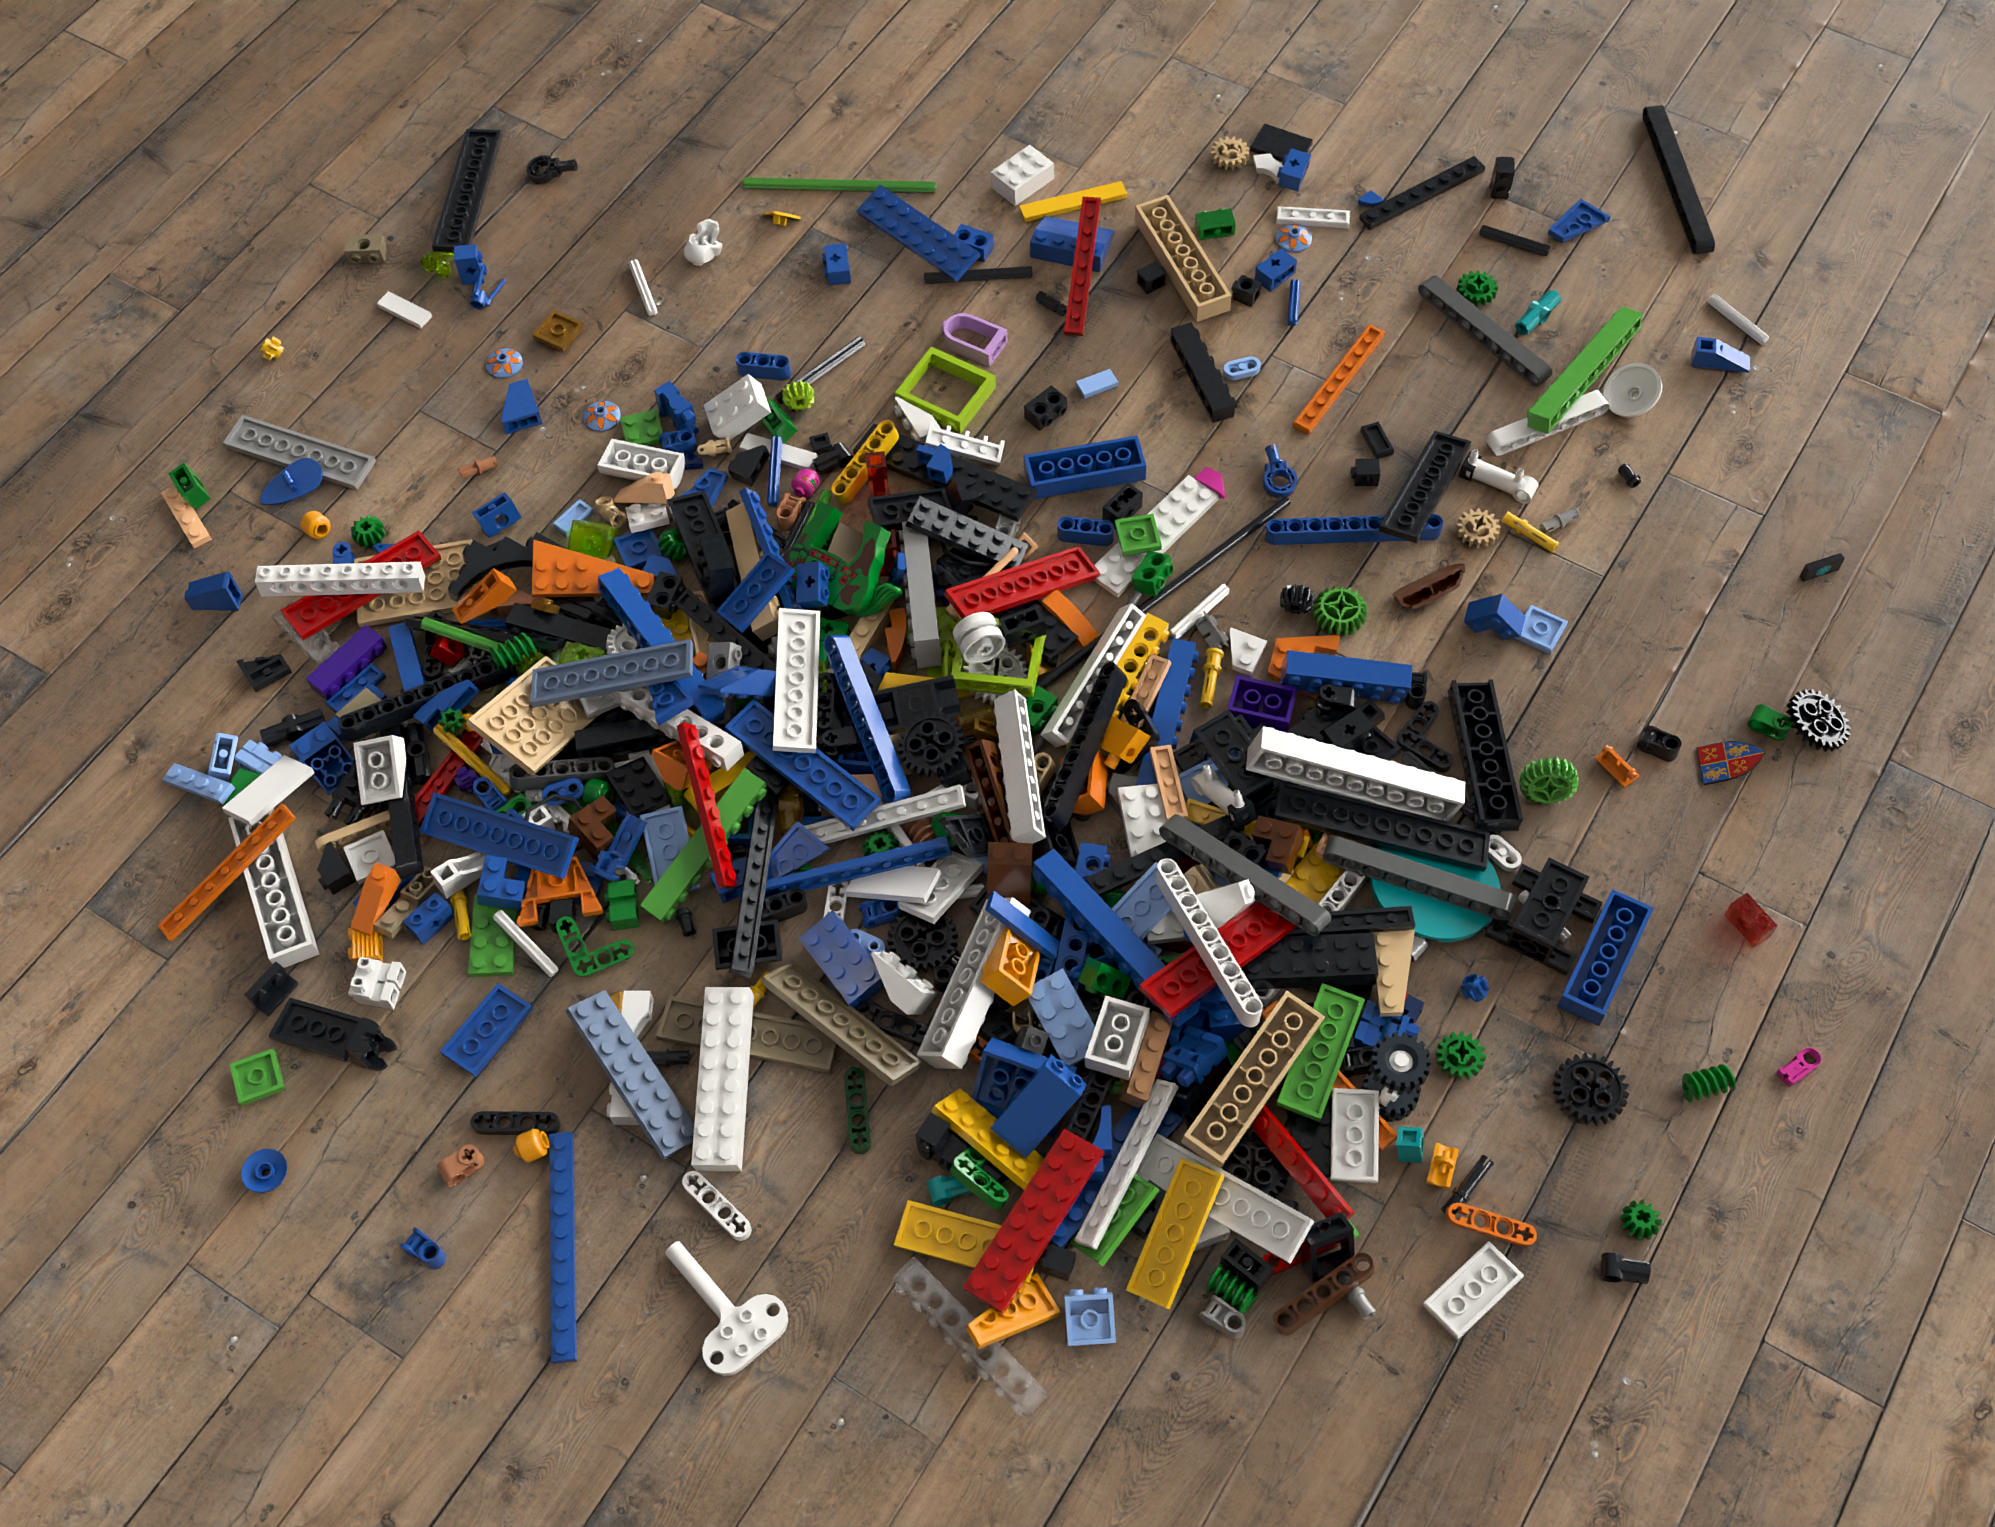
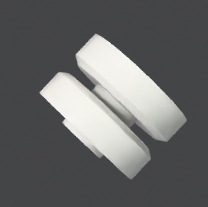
(979, 638)

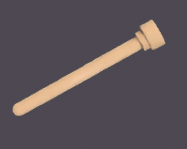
(951, 612)

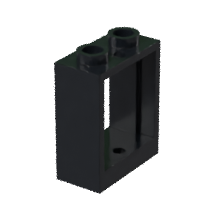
(1337, 1229)

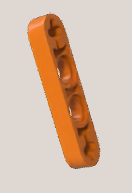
(1491, 1221)

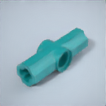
(1538, 312)

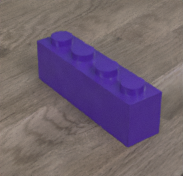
(346, 662)

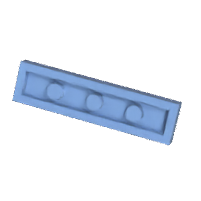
(198, 783)

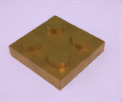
(558, 331)

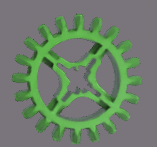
(1327, 610)
(1549, 780)

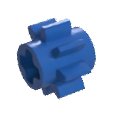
(1475, 987)

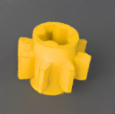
(271, 348)

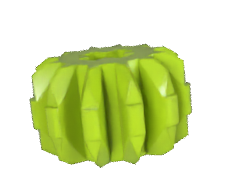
(798, 395)

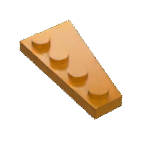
(1028, 1309)

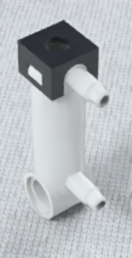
(1517, 485)
(1232, 803)

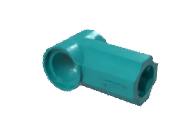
(944, 1189)

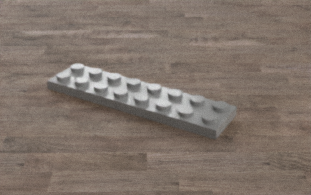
(286, 446)

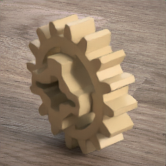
(1228, 153)
(1478, 528)

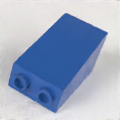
(1038, 1106)

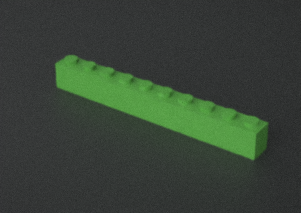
(1584, 370)

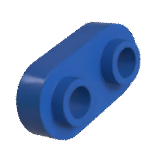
(562, 789)

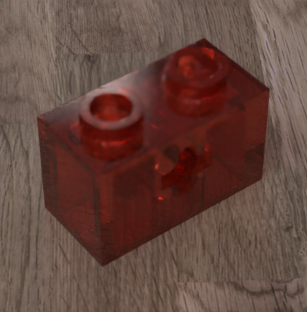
(1750, 920)

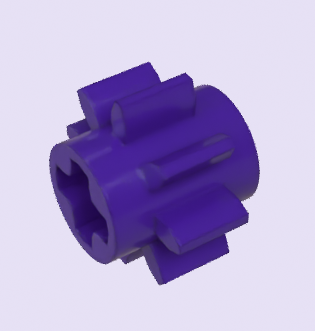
(465, 779)

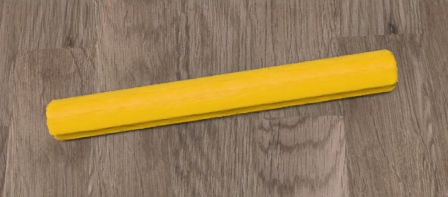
(472, 759)

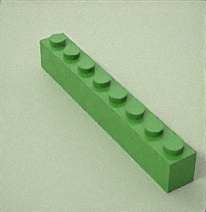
(695, 857)

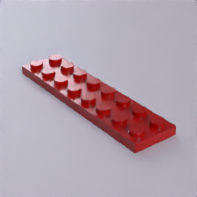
(1022, 583)
(319, 611)
(1188, 976)
(1033, 1221)

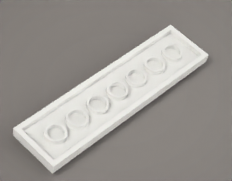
(1173, 518)
(796, 681)
(1142, 818)
(1236, 1204)

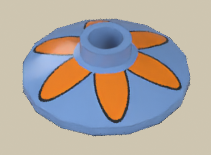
(1293, 238)
(504, 363)
(602, 416)

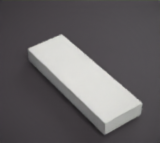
(404, 310)

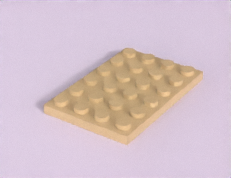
(435, 597)
(527, 732)

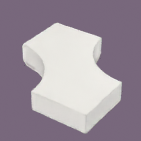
(1267, 165)

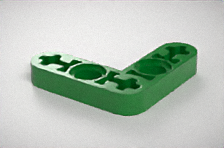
(583, 954)
(973, 1167)

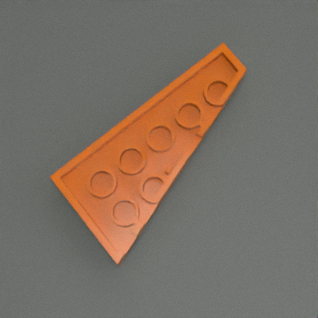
(574, 574)

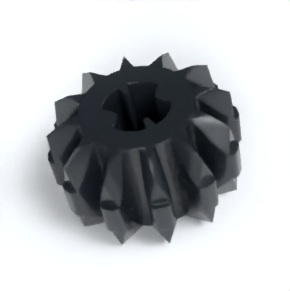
(1296, 599)

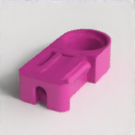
(1798, 1068)

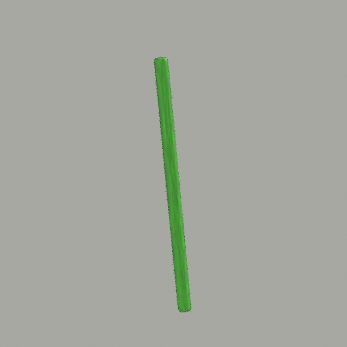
(838, 184)

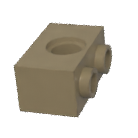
(365, 248)

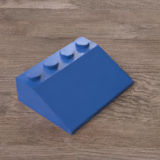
(1056, 242)
(1003, 1072)

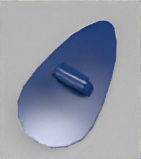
(293, 482)

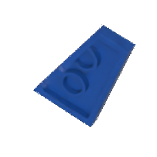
(1578, 220)
(712, 482)
(669, 700)
(794, 851)

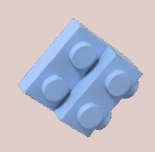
(1089, 1317)

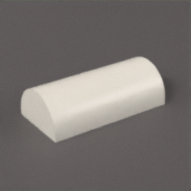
(637, 461)

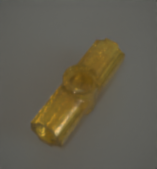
(789, 807)

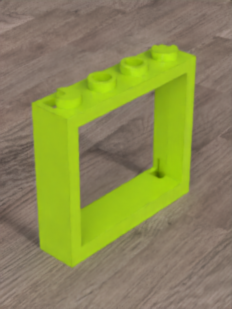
(958, 368)
(999, 684)

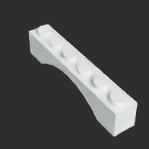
(461, 872)
(637, 1012)

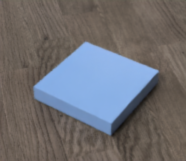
(1541, 629)

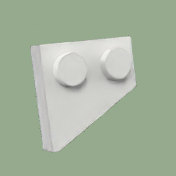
(1245, 651)

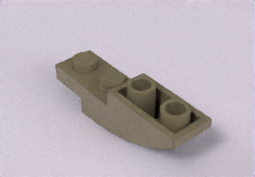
(411, 897)

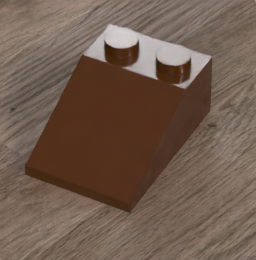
(1010, 870)

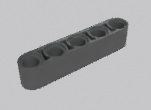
(558, 770)

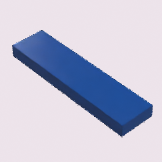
(1022, 925)

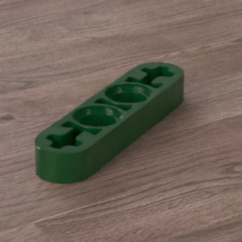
(857, 1110)

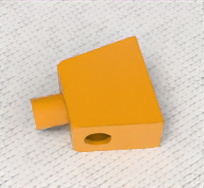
(1122, 742)

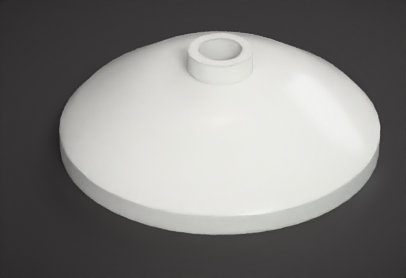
(1629, 381)

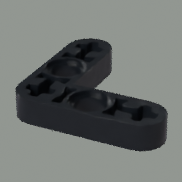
(831, 690)
(1148, 728)
(1416, 736)

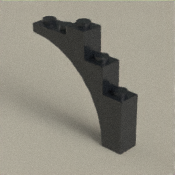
(482, 560)

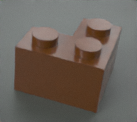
(591, 826)
(1282, 840)

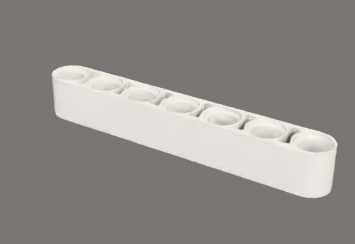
(1519, 435)

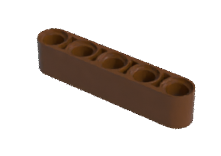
(1318, 1304)

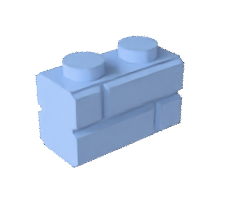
(223, 756)
(256, 757)

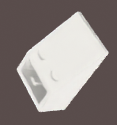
(902, 984)

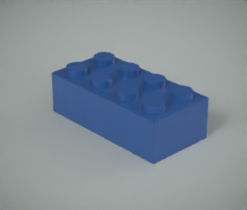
(843, 959)

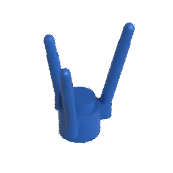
(479, 298)

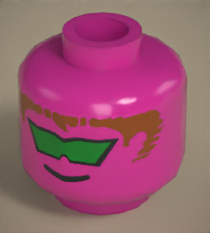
(805, 483)

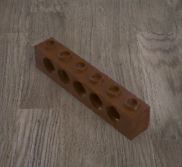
(989, 781)

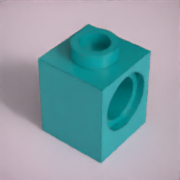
(1410, 1144)

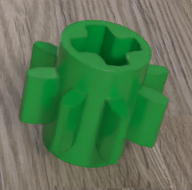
(452, 721)

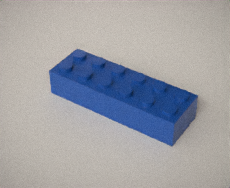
(1085, 467)
(1369, 677)
(1605, 957)

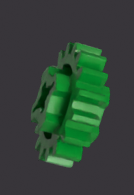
(1477, 287)
(1469, 1052)

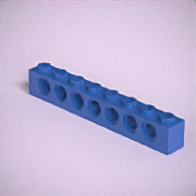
(1088, 856)

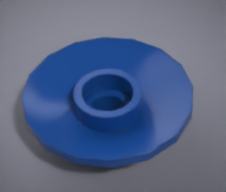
(258, 1164)

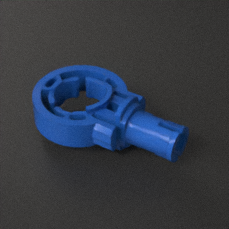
(1277, 468)

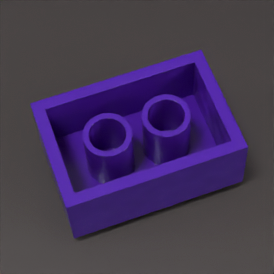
(1262, 702)

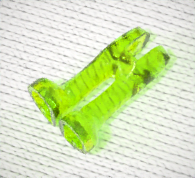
(438, 261)

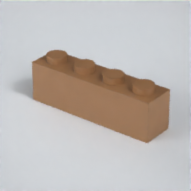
(1138, 1088)

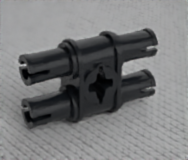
(343, 796)

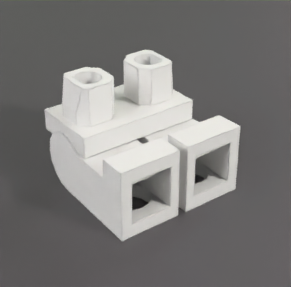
(376, 982)

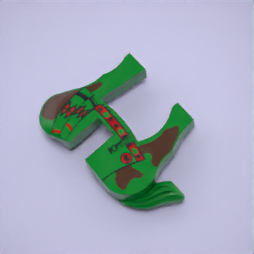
(853, 584)

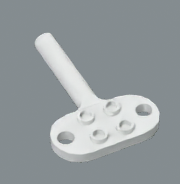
(742, 1330)

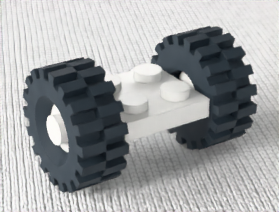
(1398, 1072)

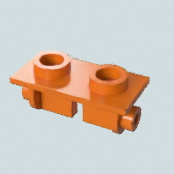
(1617, 766)

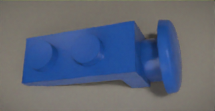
(620, 848)

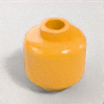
(315, 525)
(531, 1145)

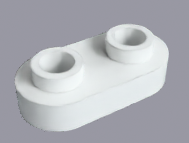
(1504, 852)

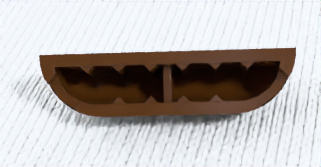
(1430, 587)

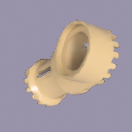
(606, 507)

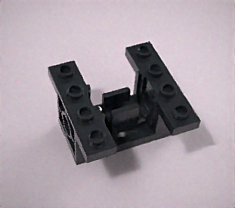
(1227, 745)
(1539, 925)

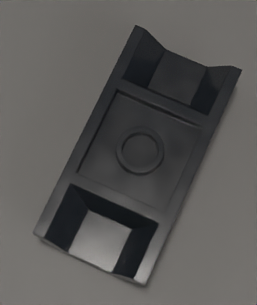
(904, 702)

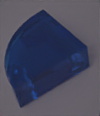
(692, 461)

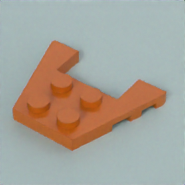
(1308, 644)
(546, 887)

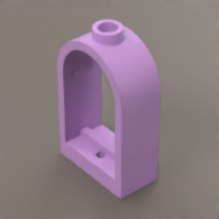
(968, 321)

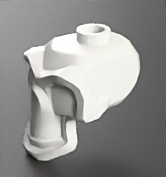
(703, 246)

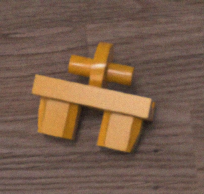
(1442, 1166)

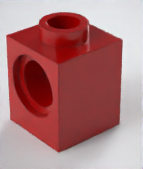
(448, 650)

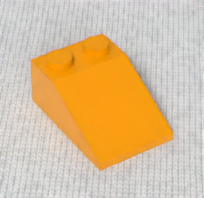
(1011, 968)

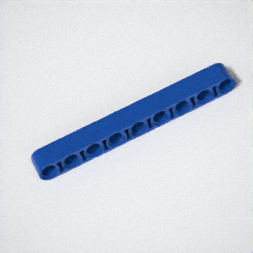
(1338, 530)
(867, 718)

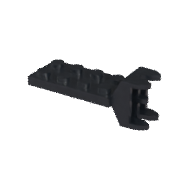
(893, 509)
(332, 1034)

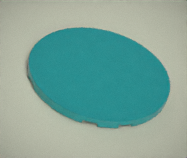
(1431, 916)

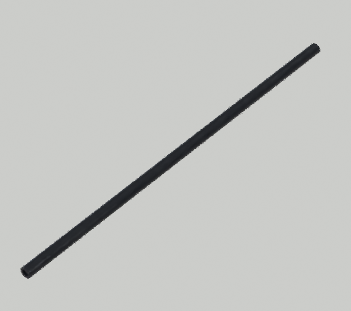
(1172, 587)

